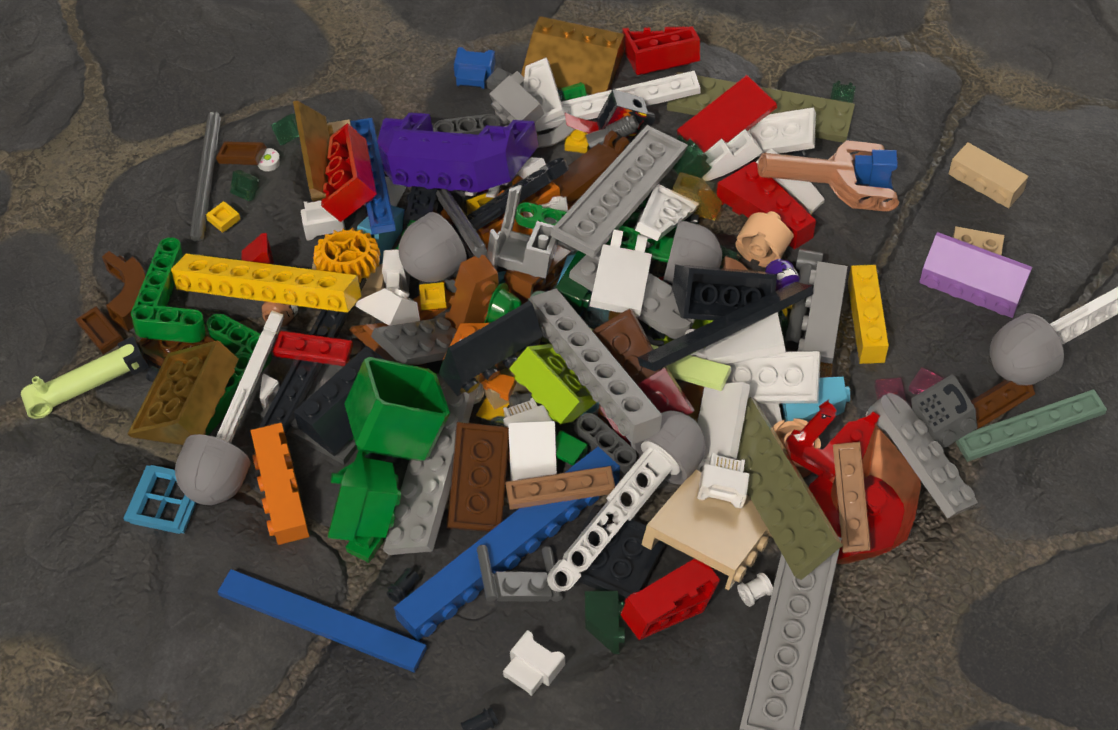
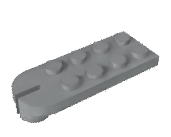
(658, 304)
(923, 454)

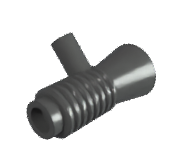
(623, 127)

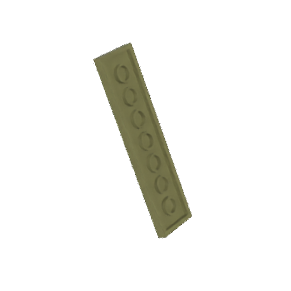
(832, 116)
(783, 496)

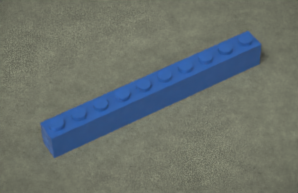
(506, 545)

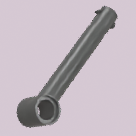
(806, 261)

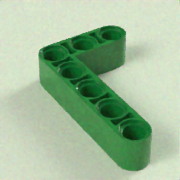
(150, 311)
(239, 341)

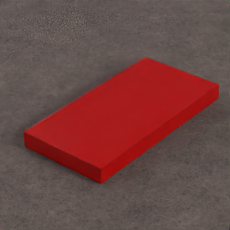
(728, 115)

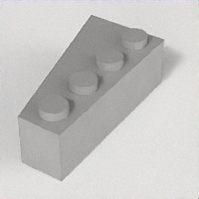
(825, 310)

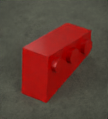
(661, 49)

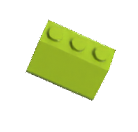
(552, 383)

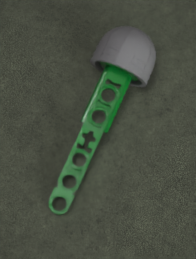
(691, 244)

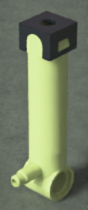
(42, 397)

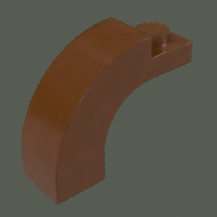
(132, 276)

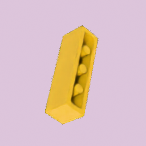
(867, 314)

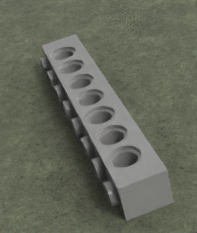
(596, 367)

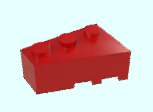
(670, 599)

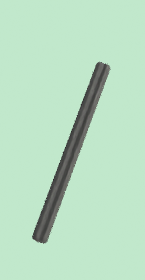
(205, 177)
(462, 223)

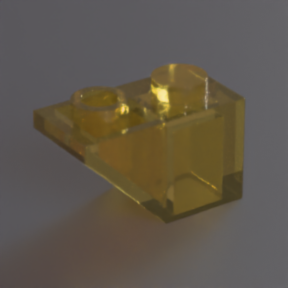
(698, 191)

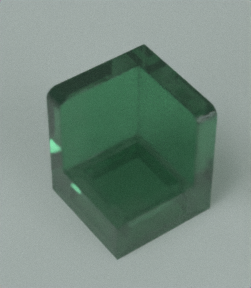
(286, 129)

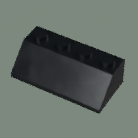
(715, 292)
(490, 349)
(324, 412)

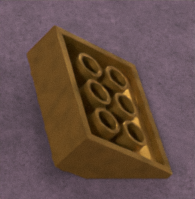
(576, 53)
(314, 141)
(184, 394)

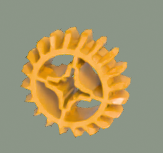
(347, 253)

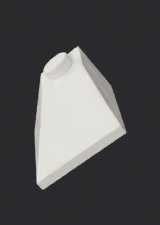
(390, 306)

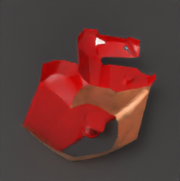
(889, 480)

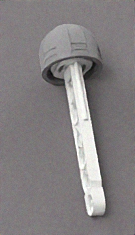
(1032, 348)
(665, 456)
(209, 466)

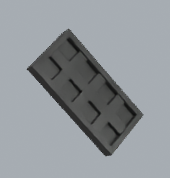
(416, 341)

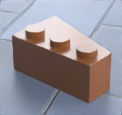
(524, 284)
(474, 290)

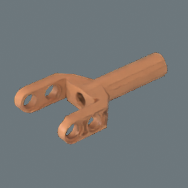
(836, 171)

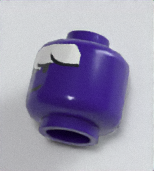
(785, 272)

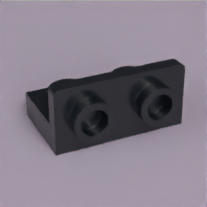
(420, 202)

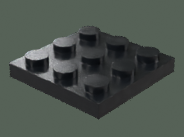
(622, 563)

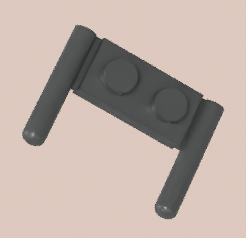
(518, 585)

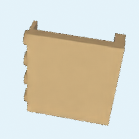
(710, 530)

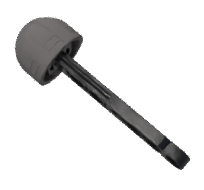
(434, 248)

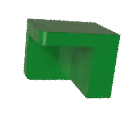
(569, 449)

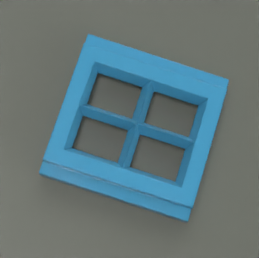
(140, 498)

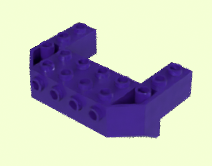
(453, 161)

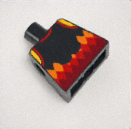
(622, 104)

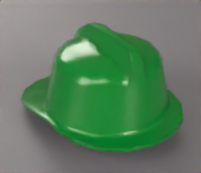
(501, 303)

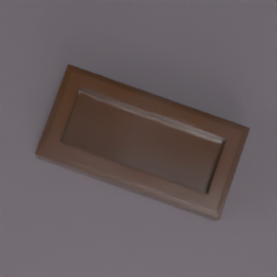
(241, 153)
(99, 330)

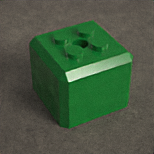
(396, 409)

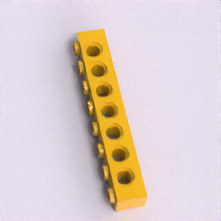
(267, 282)

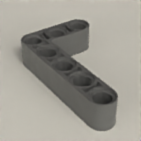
(465, 125)

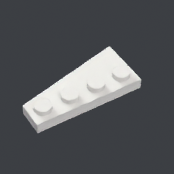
(663, 212)

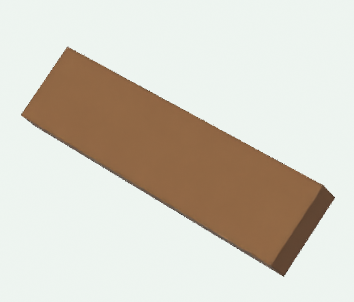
(560, 487)
(851, 497)

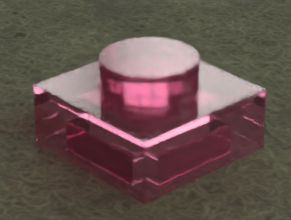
(923, 381)
(890, 385)

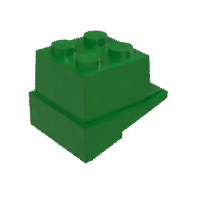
(365, 499)

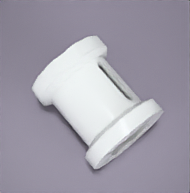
(755, 589)

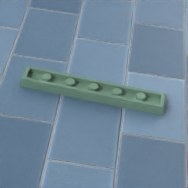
(1031, 425)

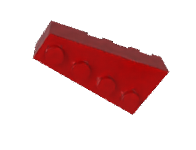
(348, 174)
(753, 194)

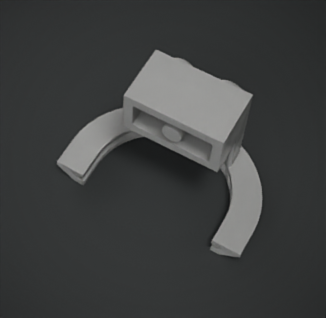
(515, 103)
(521, 251)

